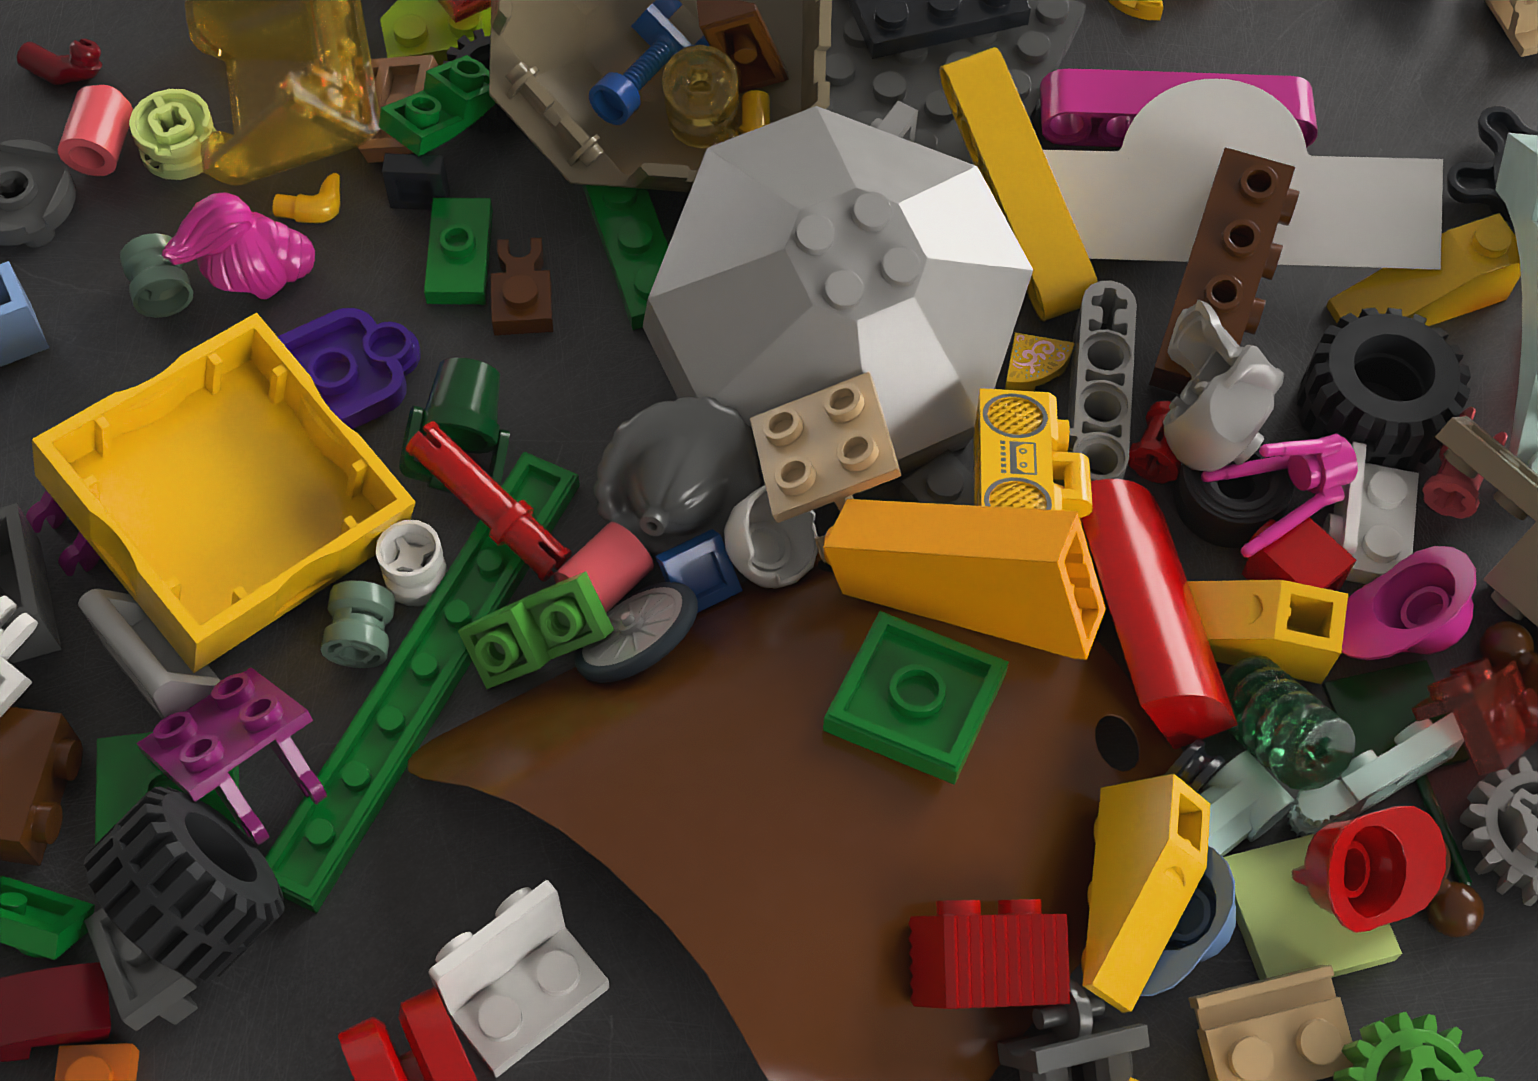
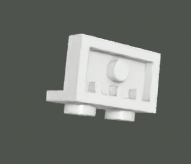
(1375, 518)

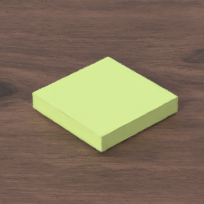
(1286, 926)

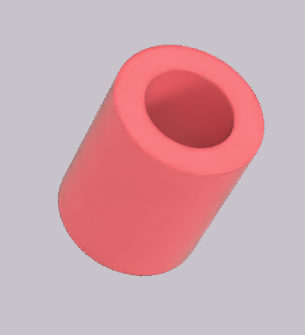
(95, 130)
(612, 561)

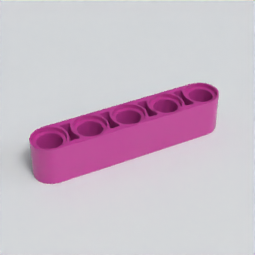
(1100, 104)

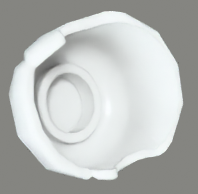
(767, 550)

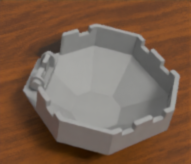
(837, 258)

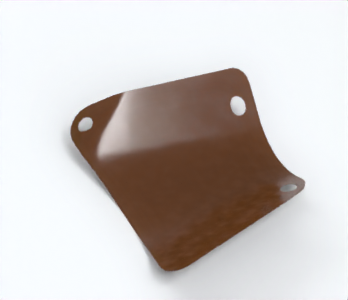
(798, 851)

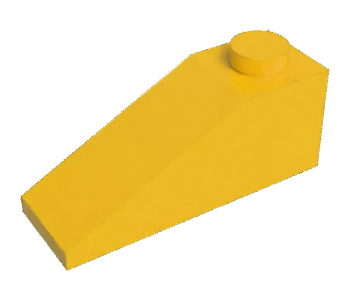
(1476, 271)

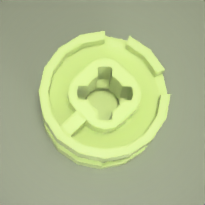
(170, 132)

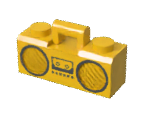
(1021, 451)

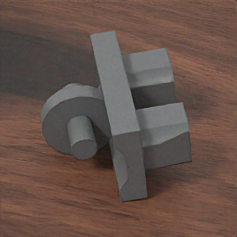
(1074, 1040)

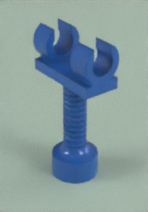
(617, 95)

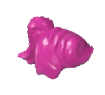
(240, 247)

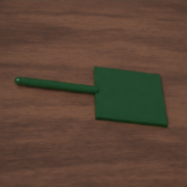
(1378, 710)

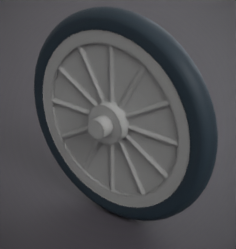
(645, 631)

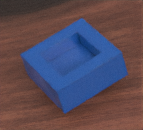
(702, 567)

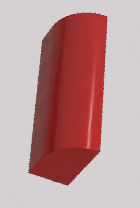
(1155, 614)

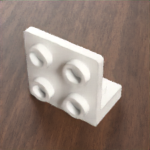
(516, 978)

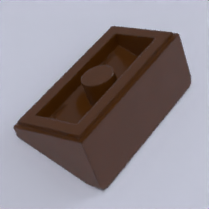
(742, 35)

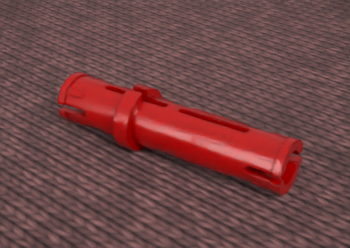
(506, 518)

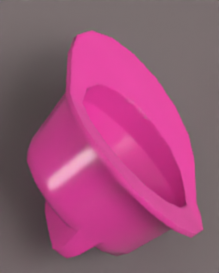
(1413, 607)

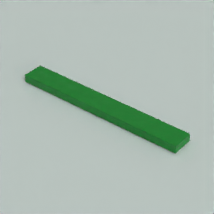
(408, 696)

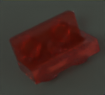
(1490, 708)

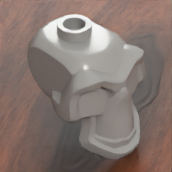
(1225, 399)

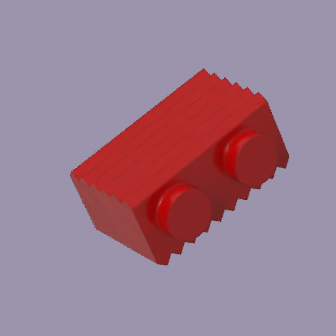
(989, 959)

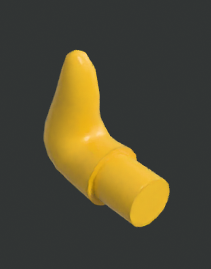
(309, 208)

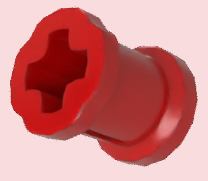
(1154, 447)

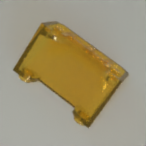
(294, 82)

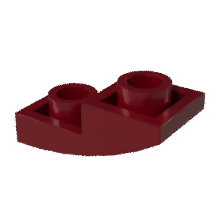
(53, 1009)

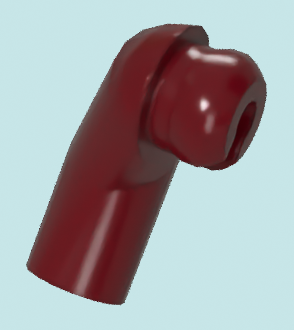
(79, 65)

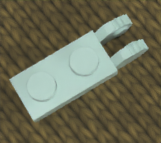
(1374, 778)

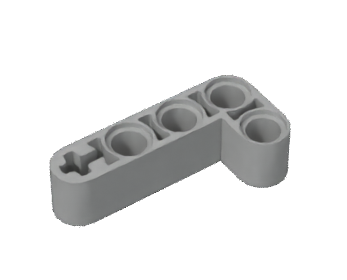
(1101, 392)

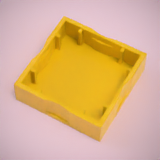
(221, 490)

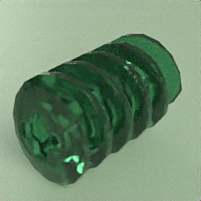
(1286, 725)

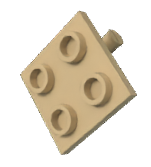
(824, 449)

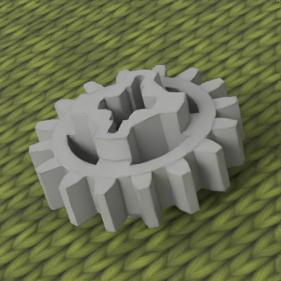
(1505, 827)

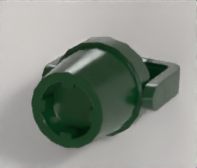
(466, 410)

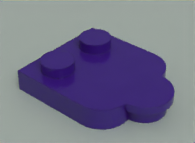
(355, 362)

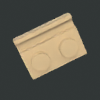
(1274, 1028)

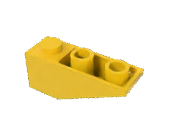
(1277, 619)
(1144, 873)

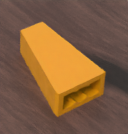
(973, 567)

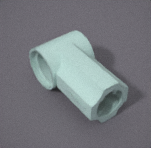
(1243, 803)

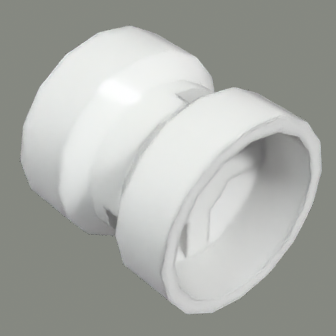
(413, 548)

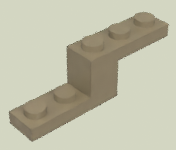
(1476, 452)

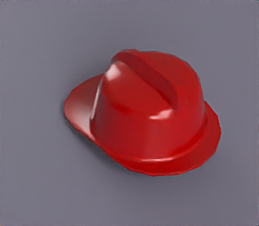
(1375, 867)

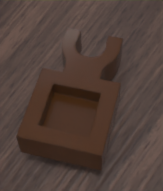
(522, 292)

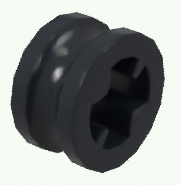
(1196, 766)

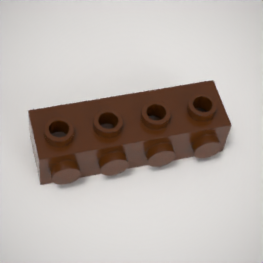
(1232, 251)

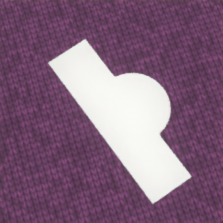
(1153, 203)

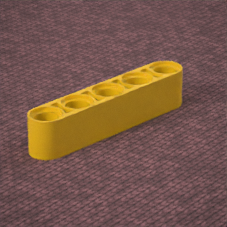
(1019, 178)

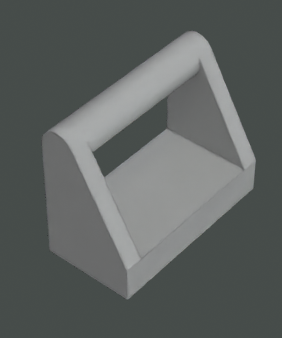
(145, 653)

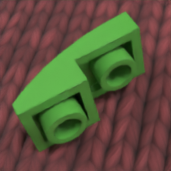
(536, 630)

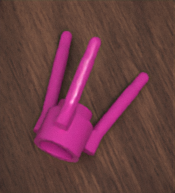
(1312, 465)

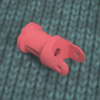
(1451, 490)

